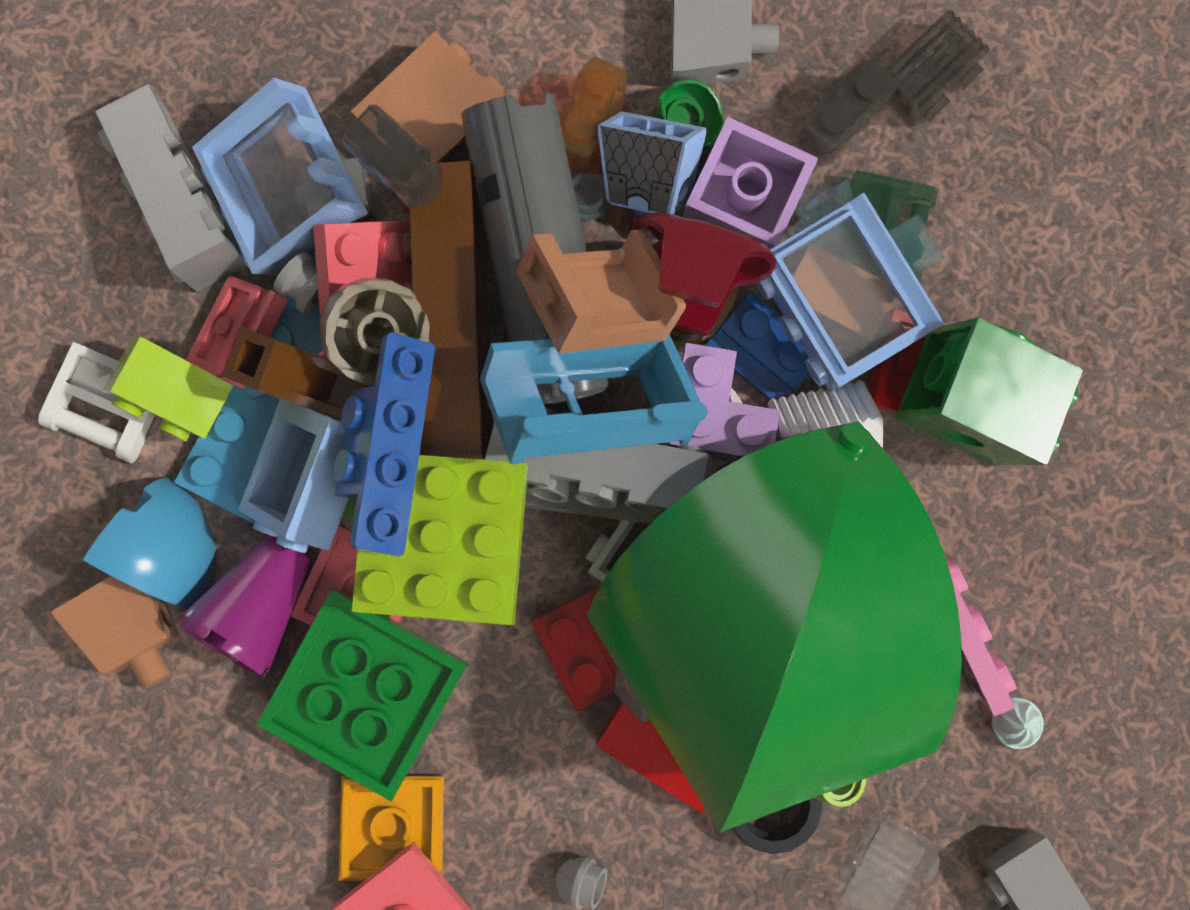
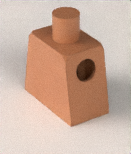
(120, 629)

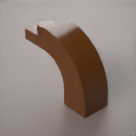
(289, 373)

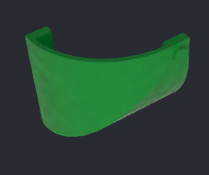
(788, 624)

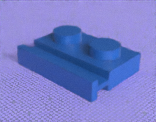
(764, 352)

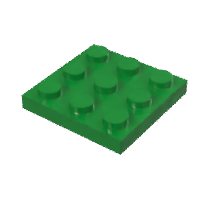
(362, 694)

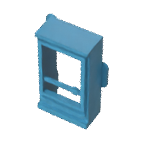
(528, 431)

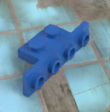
(384, 445)

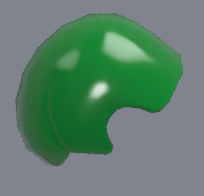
(690, 103)

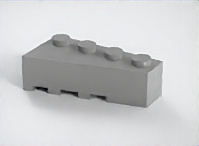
(169, 189)
(611, 483)

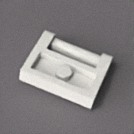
(84, 377)

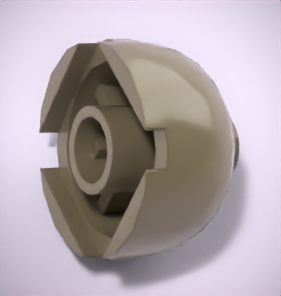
(359, 318)

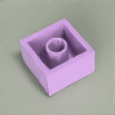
(750, 183)

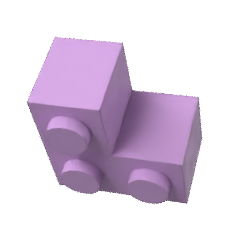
(730, 427)

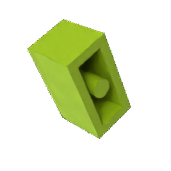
(168, 388)

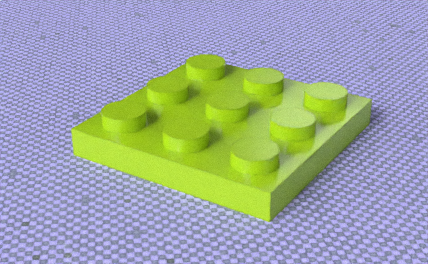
(458, 546)

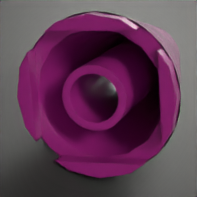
(249, 606)

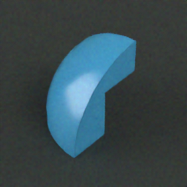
(159, 545)

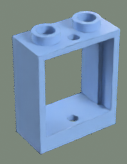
(294, 479)

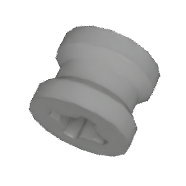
(299, 282)

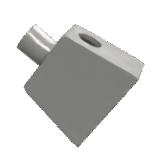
(716, 40)

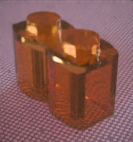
(597, 97)

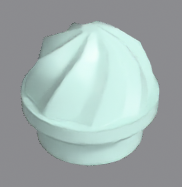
(1019, 726)

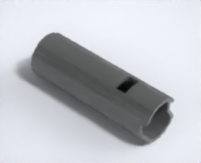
(524, 192)

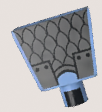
(649, 162)

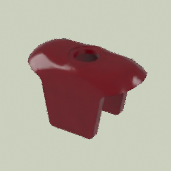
(703, 265)

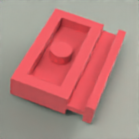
(236, 307)

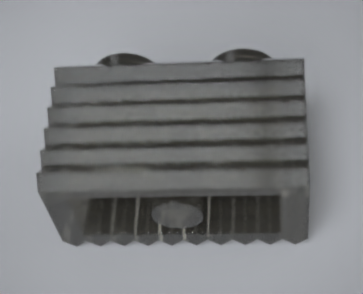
(933, 66)

